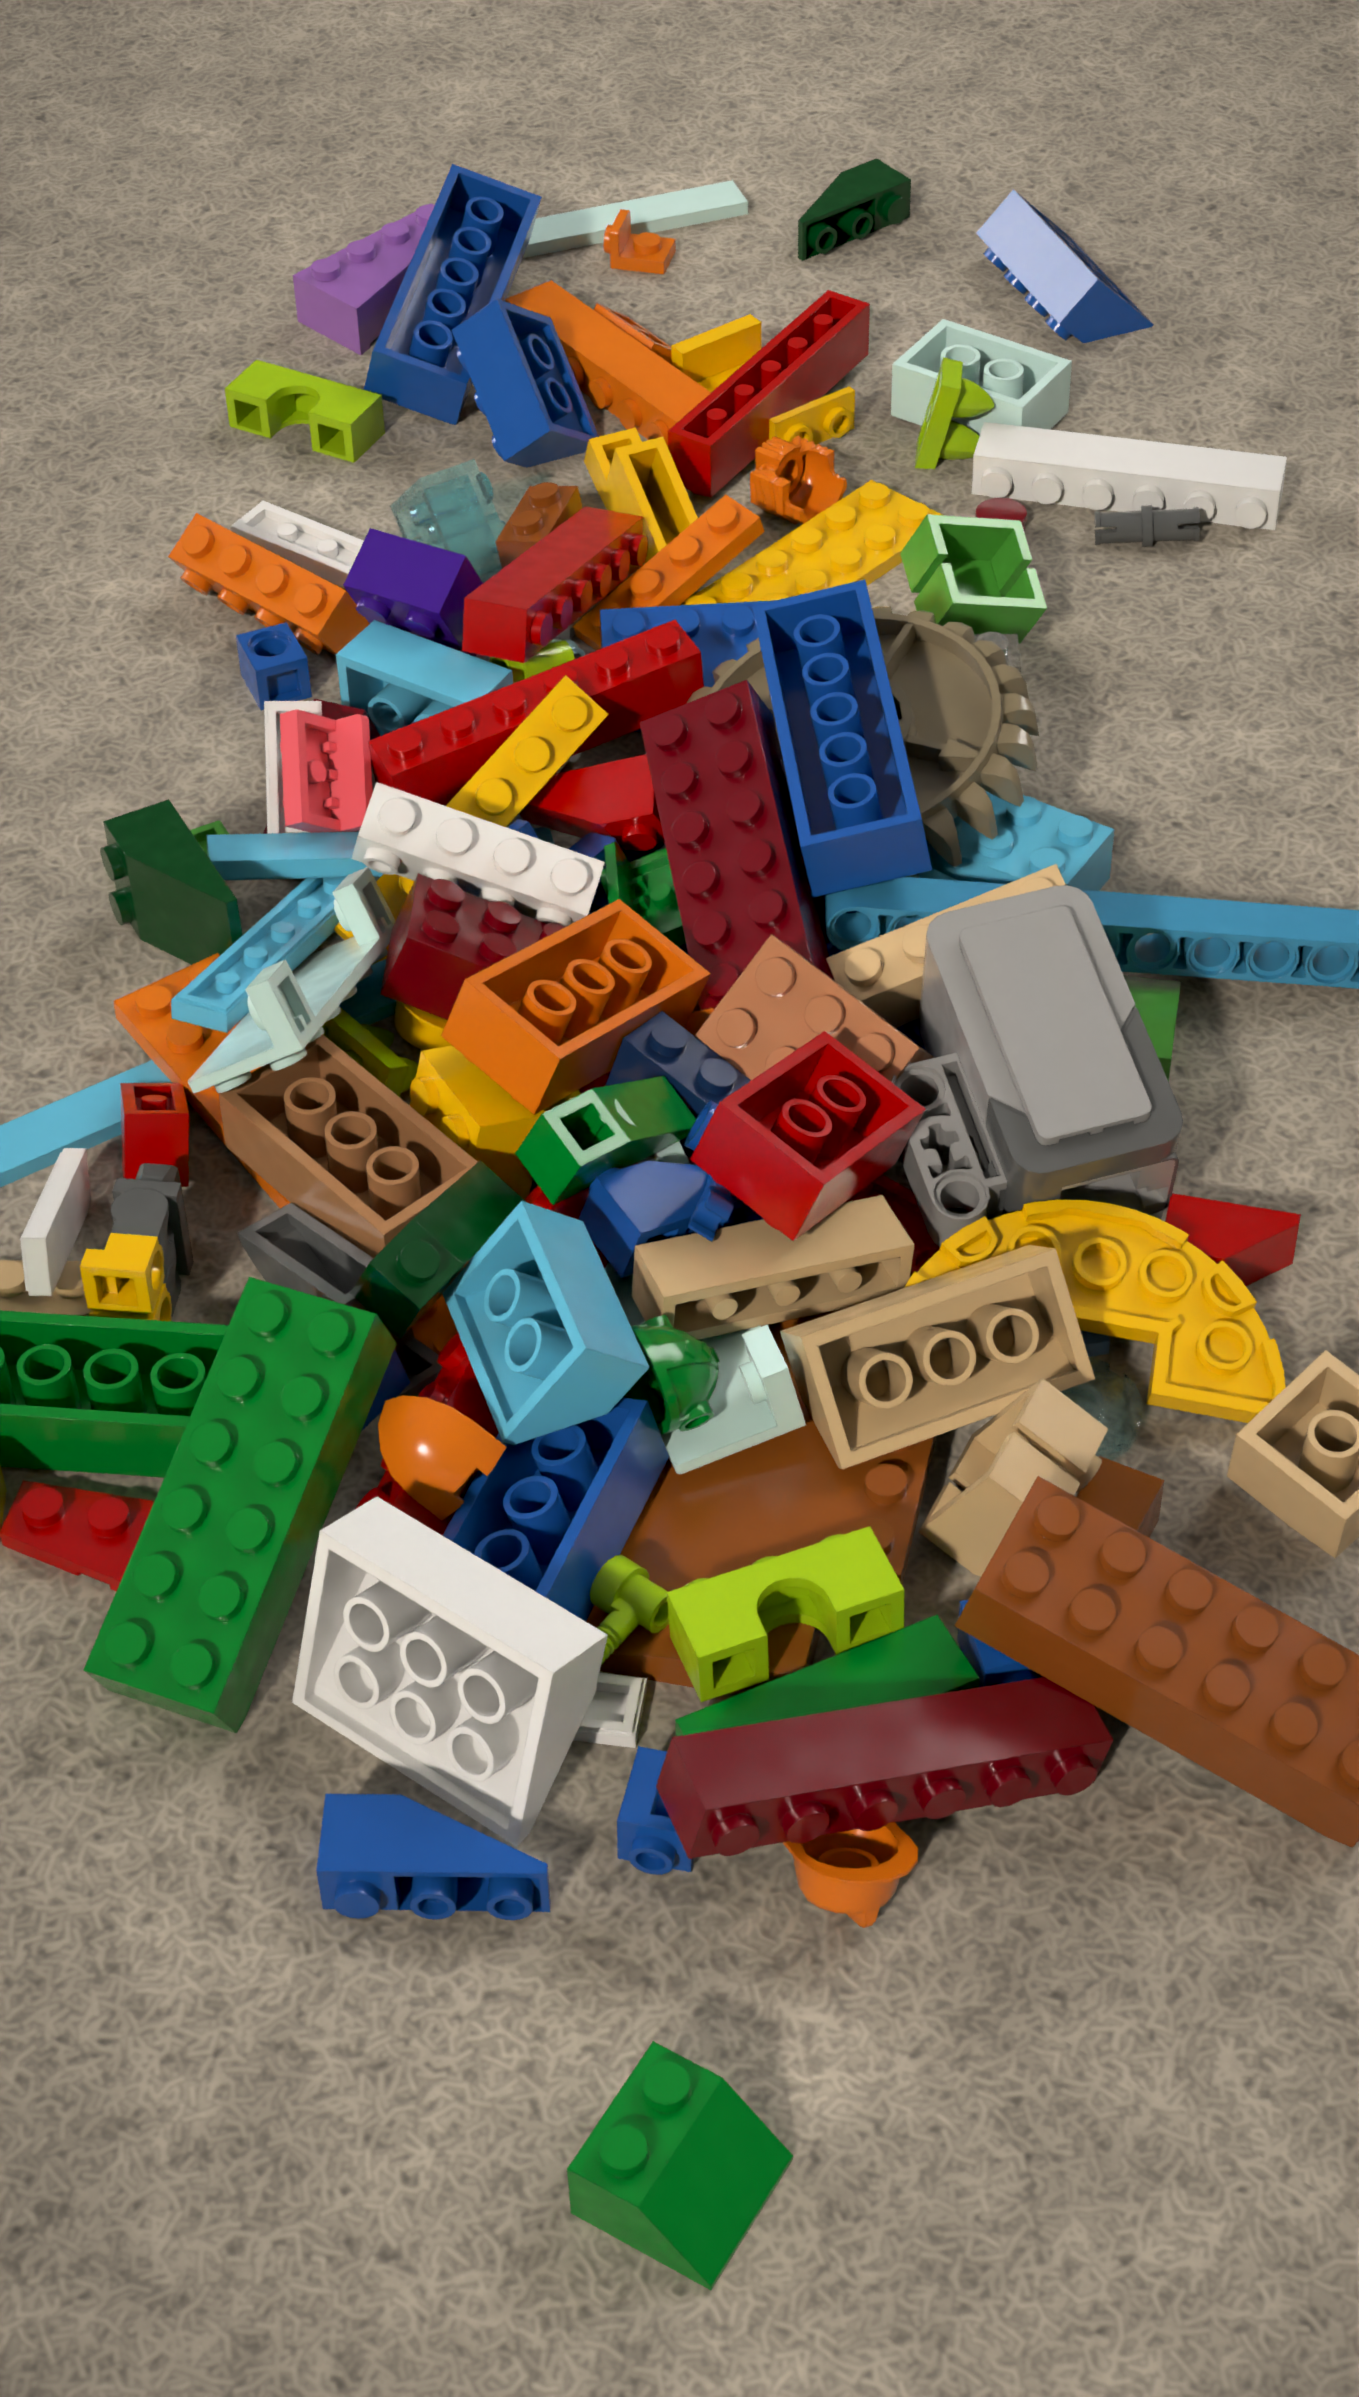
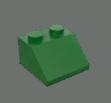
(677, 2167)

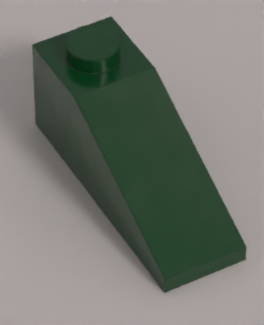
(434, 1248)

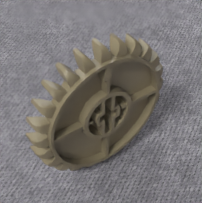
(958, 715)

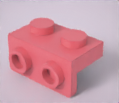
(325, 771)

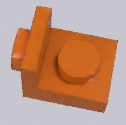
(637, 252)

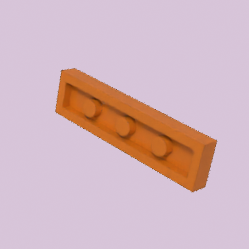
(680, 565)

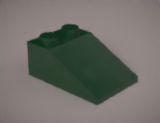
(168, 885)

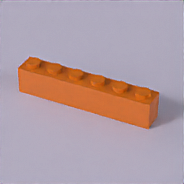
(614, 366)

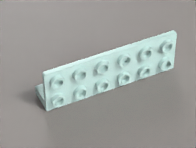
(293, 1005)
(753, 1387)

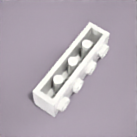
(483, 858)

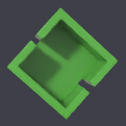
(974, 574)

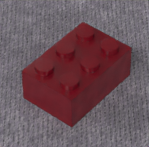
(446, 939)

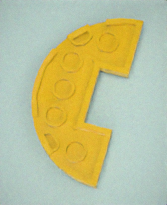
(1146, 1285)

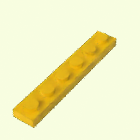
(515, 770)

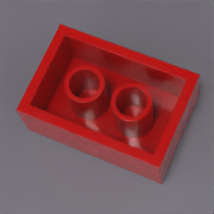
(807, 1135)

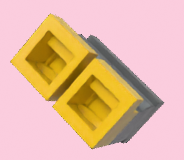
(144, 1251)

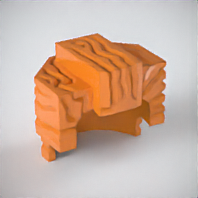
(795, 479)

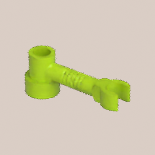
(629, 1599)

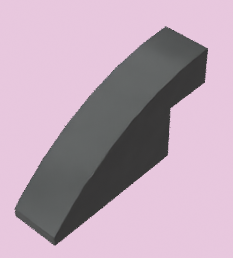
(313, 1259)

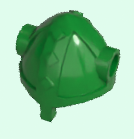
(678, 1376)

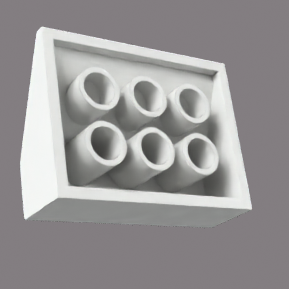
(444, 1666)

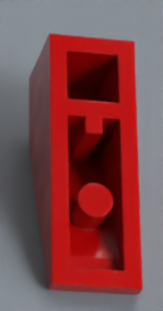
(604, 800)

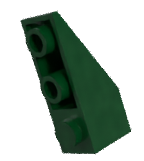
(853, 207)

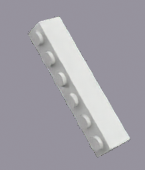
(1127, 474)

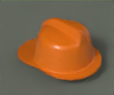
(854, 1869)

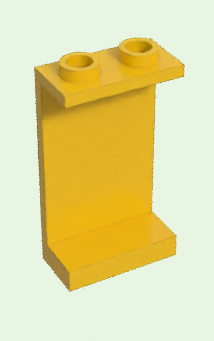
(723, 350)

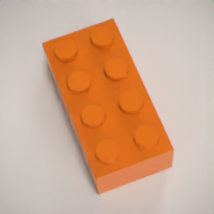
(566, 1003)

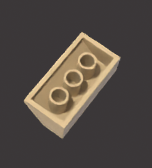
(937, 1354)

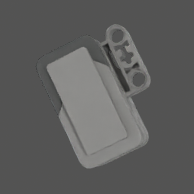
(1035, 1068)

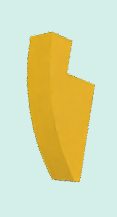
(641, 482)

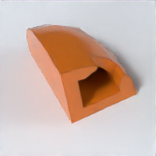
(434, 1451)

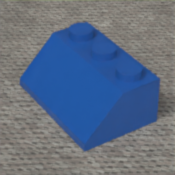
(524, 384)

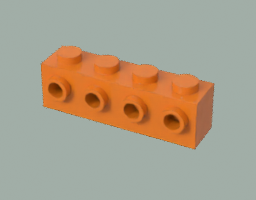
(267, 585)

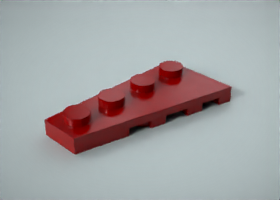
(76, 1529)

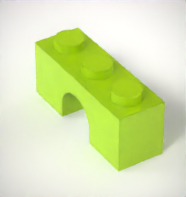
(340, 416)
(833, 1585)

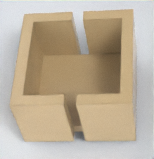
(1030, 1438)

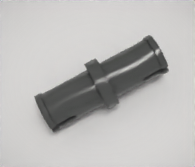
(1147, 526)

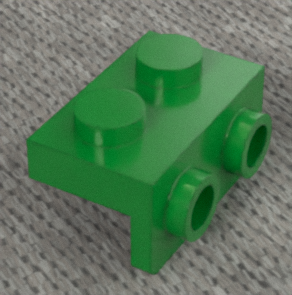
(646, 888)

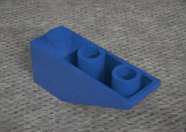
(409, 1857)

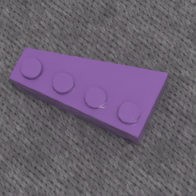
(355, 287)

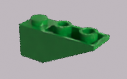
(602, 1132)

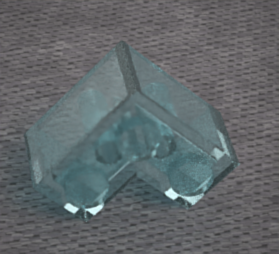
(454, 514)

